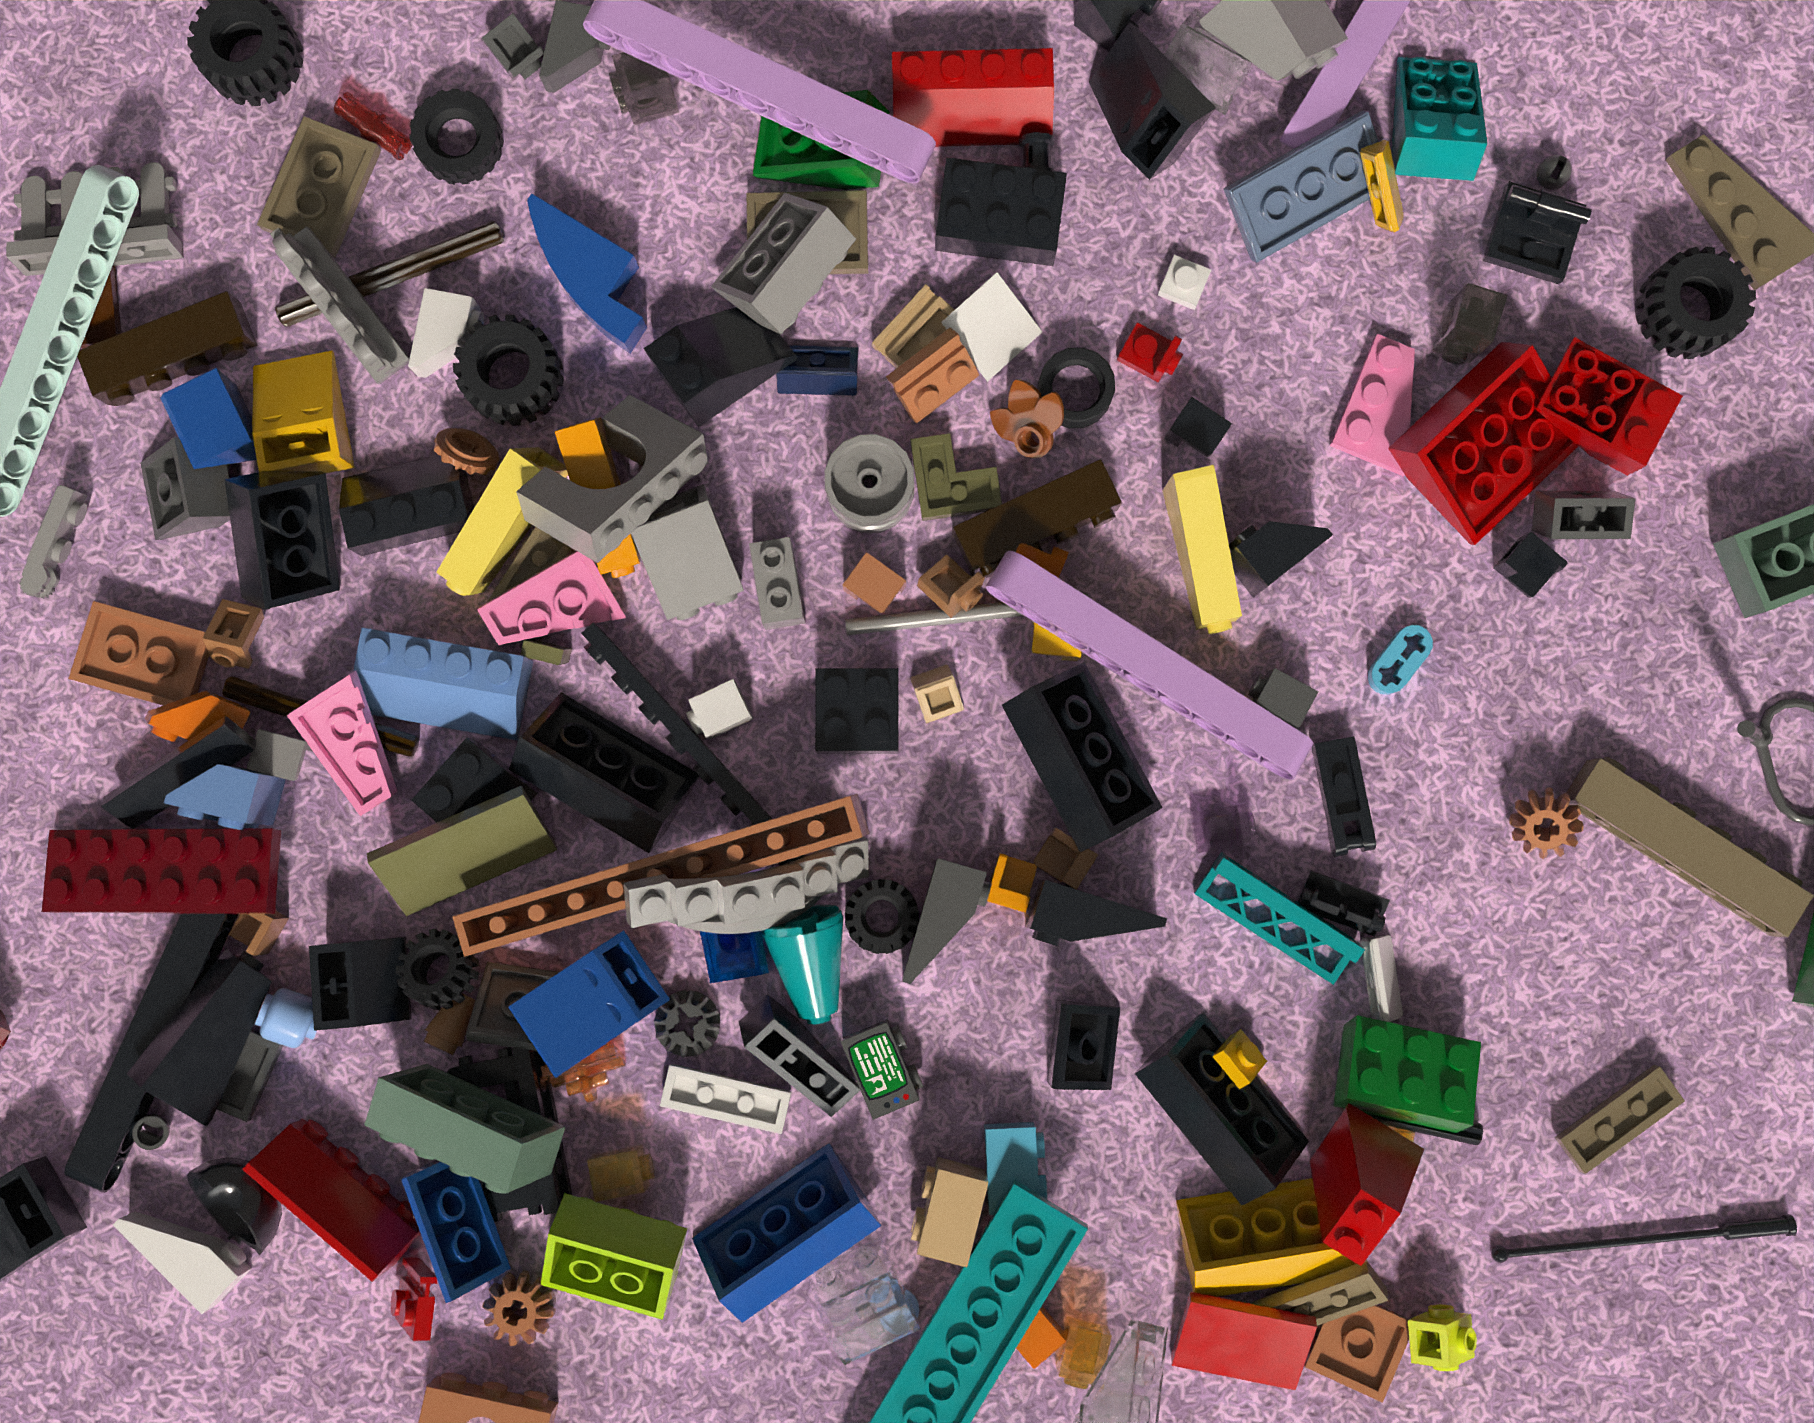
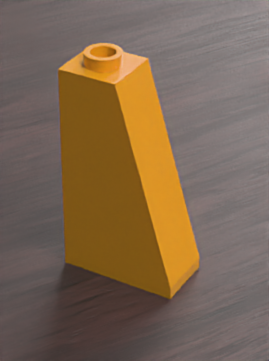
(593, 467)

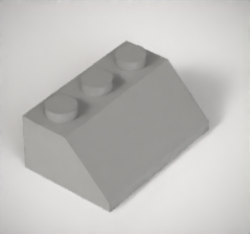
(784, 262)

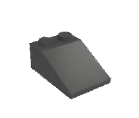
(946, 909)

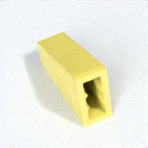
(495, 523)
(1203, 548)

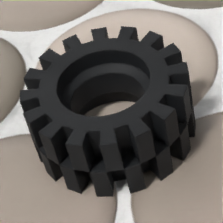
(856, 916)
(418, 962)

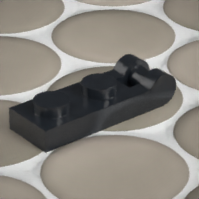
(1343, 795)

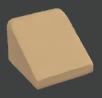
(937, 693)

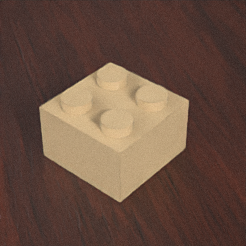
(951, 1211)

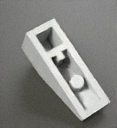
(192, 1261)

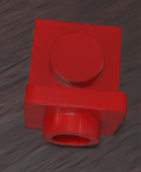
(1150, 353)

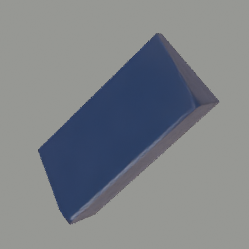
(820, 371)

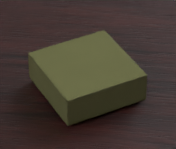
(546, 652)

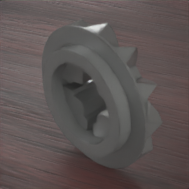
(705, 1031)

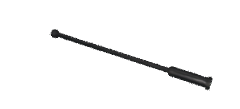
(1783, 1225)

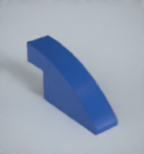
(590, 271)

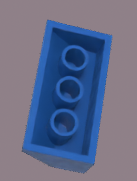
(784, 1233)

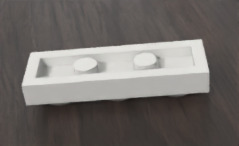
(725, 1098)

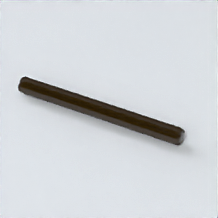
(401, 269)

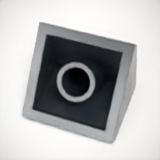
(1083, 1046)

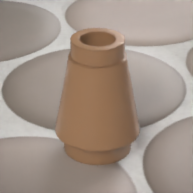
(450, 1025)

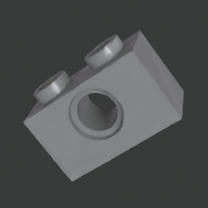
(777, 583)

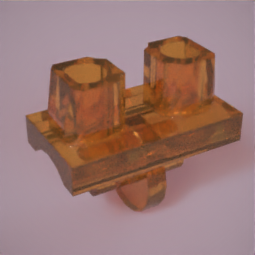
(589, 1072)

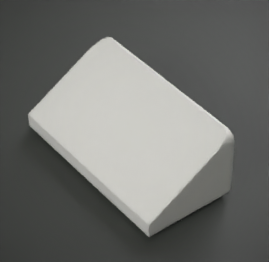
(1381, 978)

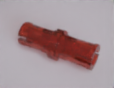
(373, 125)

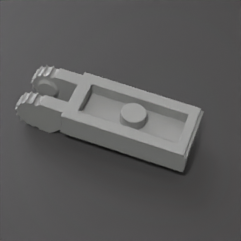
(52, 542)

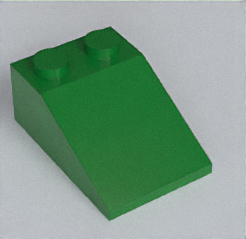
(801, 160)

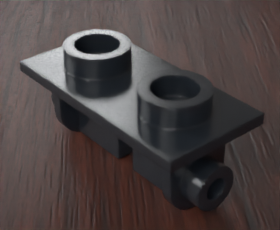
(1344, 903)

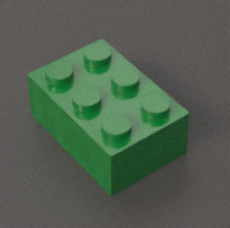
(1408, 1074)

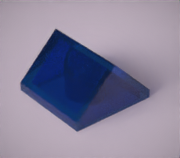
(735, 955)

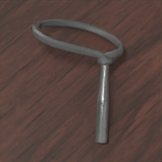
(1761, 738)

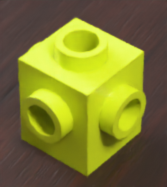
(1441, 1338)

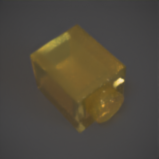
(620, 1172)
(1082, 1352)

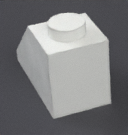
(439, 329)

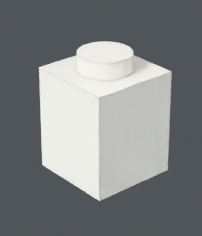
(718, 710)

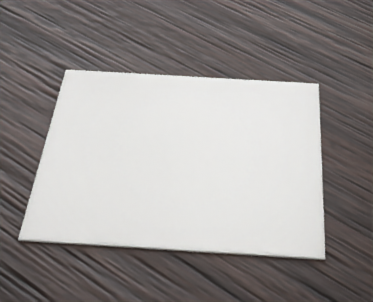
(992, 326)

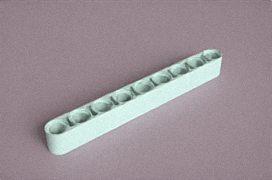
(59, 322)

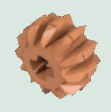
(1560, 830)
(508, 1322)

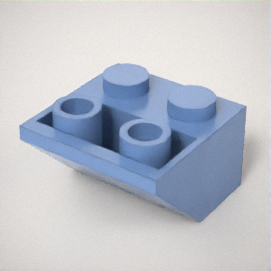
(230, 794)

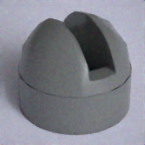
(1547, 167)
(146, 1139)

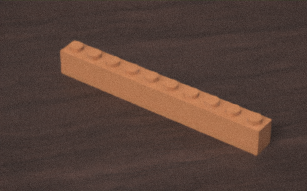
(710, 858)

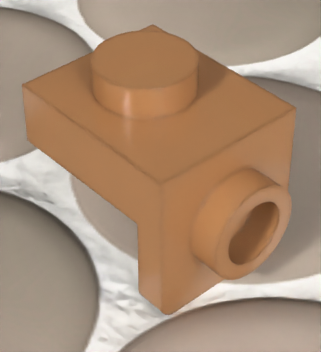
(951, 586)

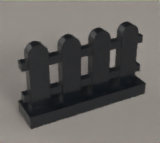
(536, 1096)

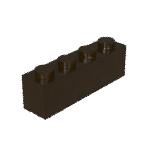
(167, 349)
(1038, 517)

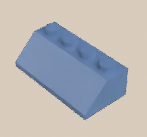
(443, 683)

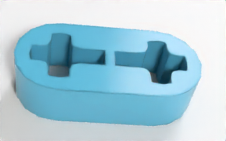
(1407, 665)

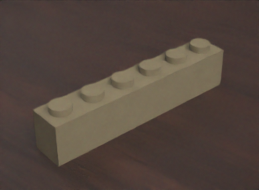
(1689, 848)

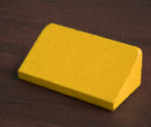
(1382, 185)

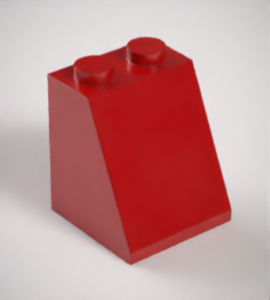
(1361, 1182)

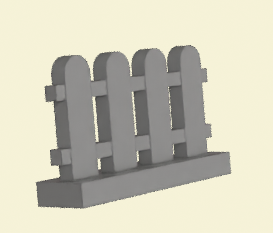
(146, 237)
(340, 302)

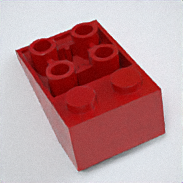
(1607, 407)

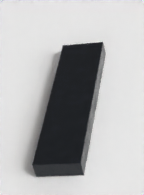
(145, 793)

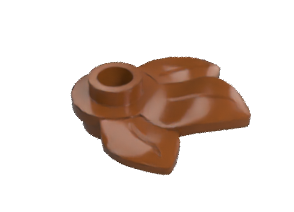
(1027, 414)

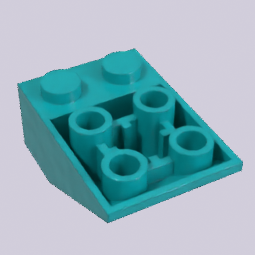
(1438, 119)

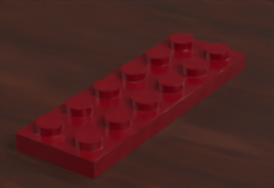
(162, 871)

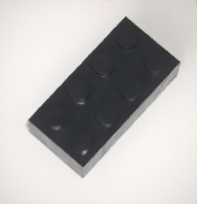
(1082, 756)

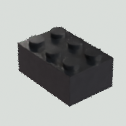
(1000, 211)

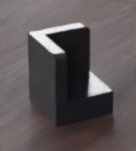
(1198, 428)
(1530, 564)

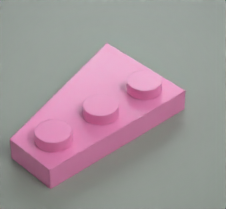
(1378, 404)
(551, 601)
(347, 742)

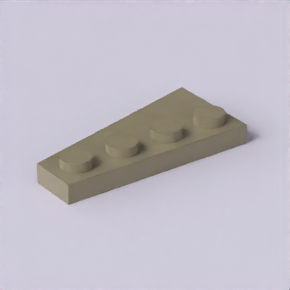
(1741, 212)

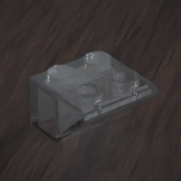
(1208, 62)
(862, 1301)

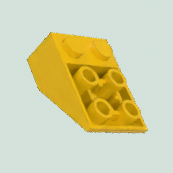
(300, 416)

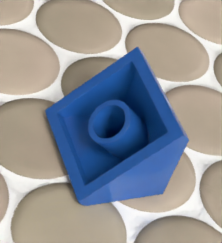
(211, 420)

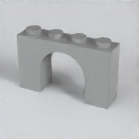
(602, 518)

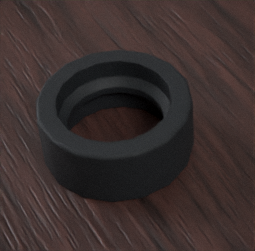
(1096, 364)

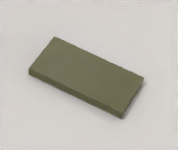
(462, 851)

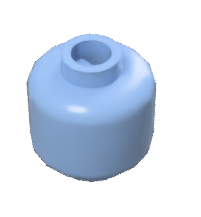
(286, 1018)

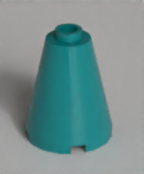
(809, 960)

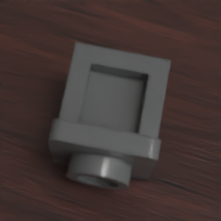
(514, 48)

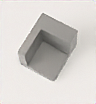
(277, 755)

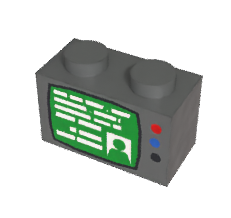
(881, 1069)

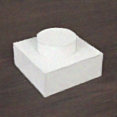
(1184, 282)

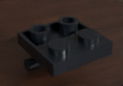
(1535, 232)

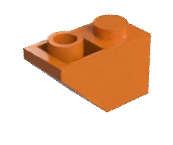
(193, 715)

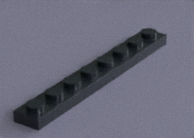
(681, 735)

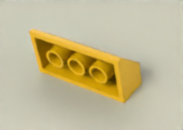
(1256, 1243)

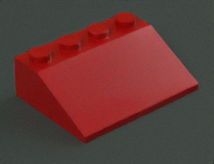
(1484, 442)

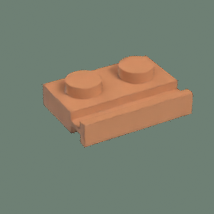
(933, 375)

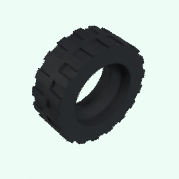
(450, 106)

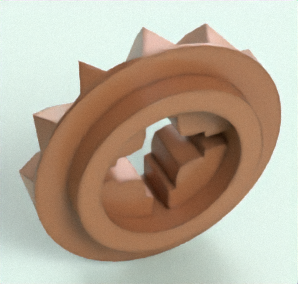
(466, 450)

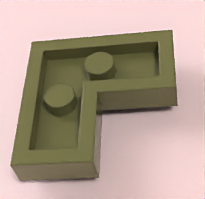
(942, 490)

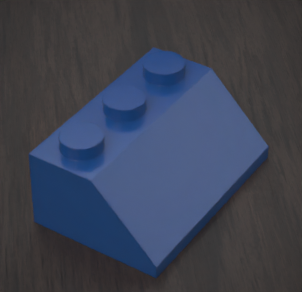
(455, 1228)

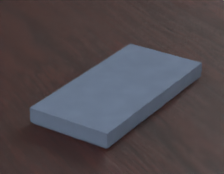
(1302, 188)

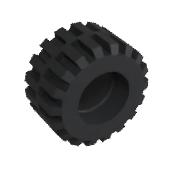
(260, 75)
(1717, 280)
(486, 347)

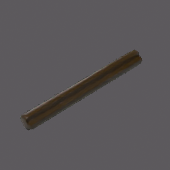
(283, 704)

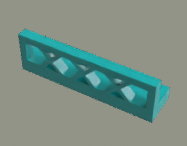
(1290, 910)

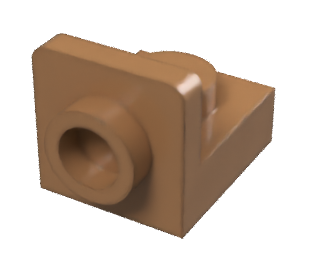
(232, 633)

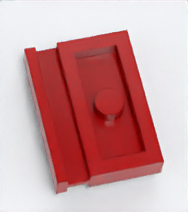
(414, 1301)

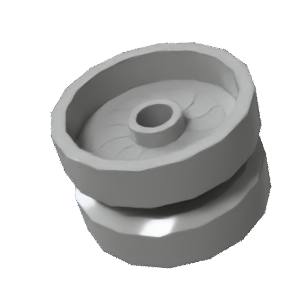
(890, 470)

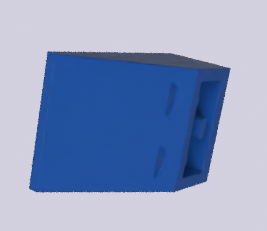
(589, 1003)

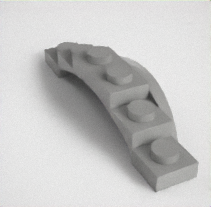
(746, 900)

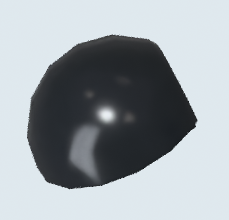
(236, 1201)

